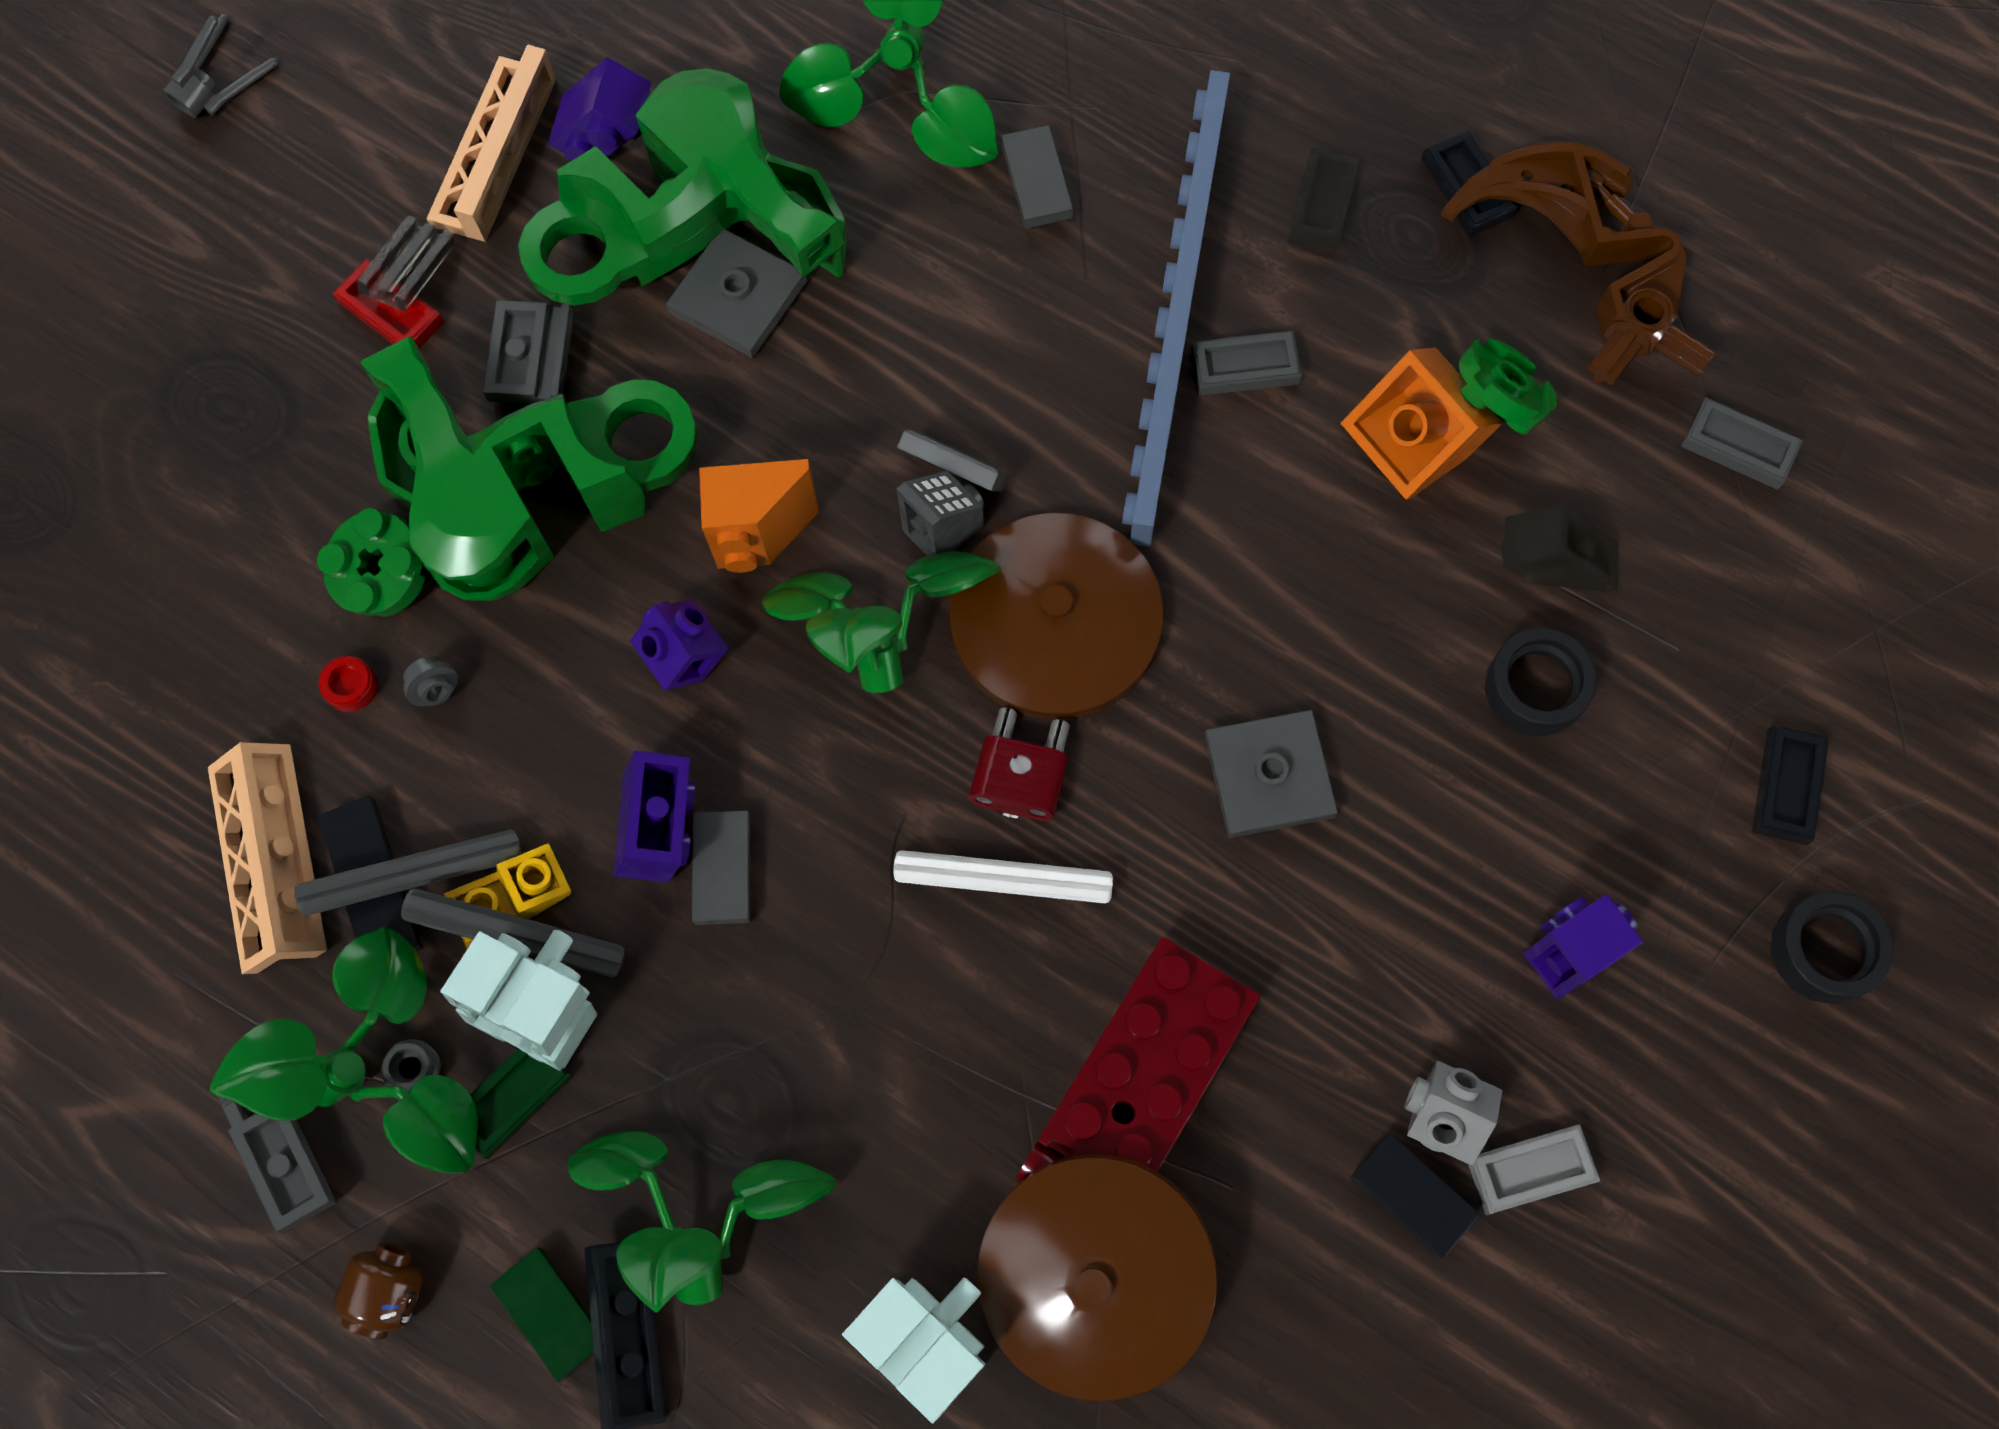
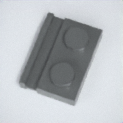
(528, 352)

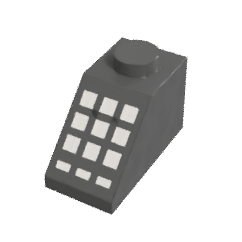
(939, 512)

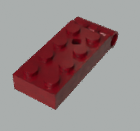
(1150, 1059)

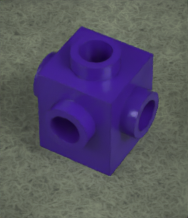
(678, 643)

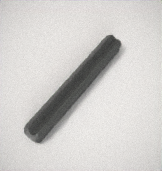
(406, 872)
(469, 919)

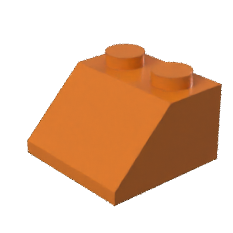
(1419, 422)
(755, 510)

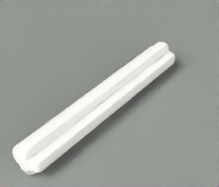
(1003, 876)

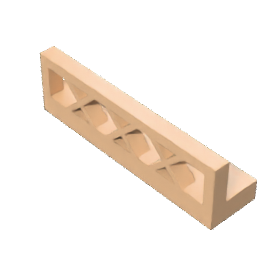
(500, 150)
(270, 853)

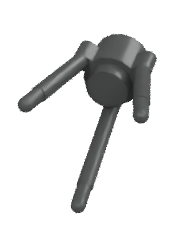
(192, 88)

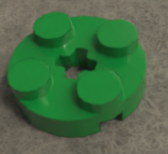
(1503, 382)
(346, 562)

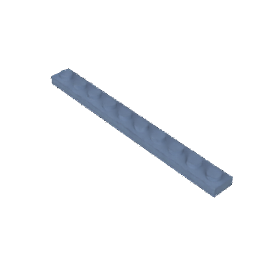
(1173, 321)

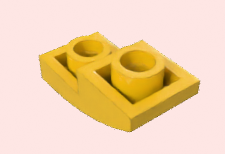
(519, 887)

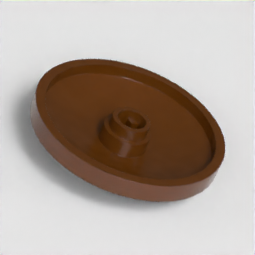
(1063, 620)
(1097, 1277)

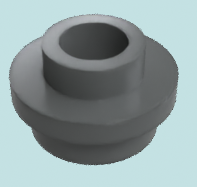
(429, 681)
(403, 1052)

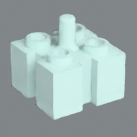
(523, 999)
(920, 1342)

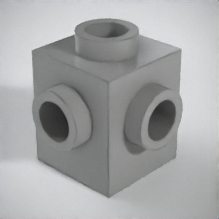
(1453, 1112)

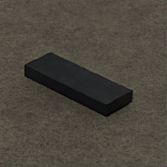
(357, 840)
(622, 1345)

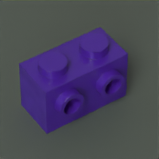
(600, 111)
(653, 817)
(1582, 943)

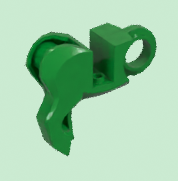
(713, 174)
(465, 489)

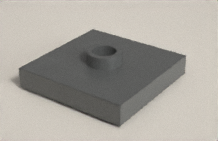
(736, 292)
(1270, 774)

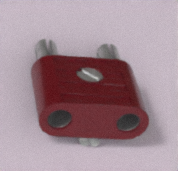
(1020, 775)

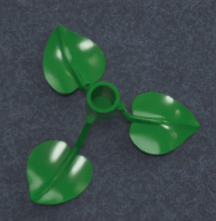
(824, 89)
(867, 633)
(283, 1079)
(680, 1260)

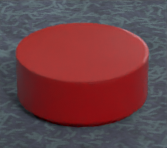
(348, 683)

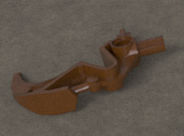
(1563, 190)

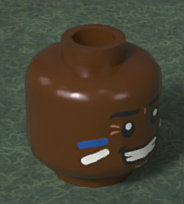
(378, 1291)

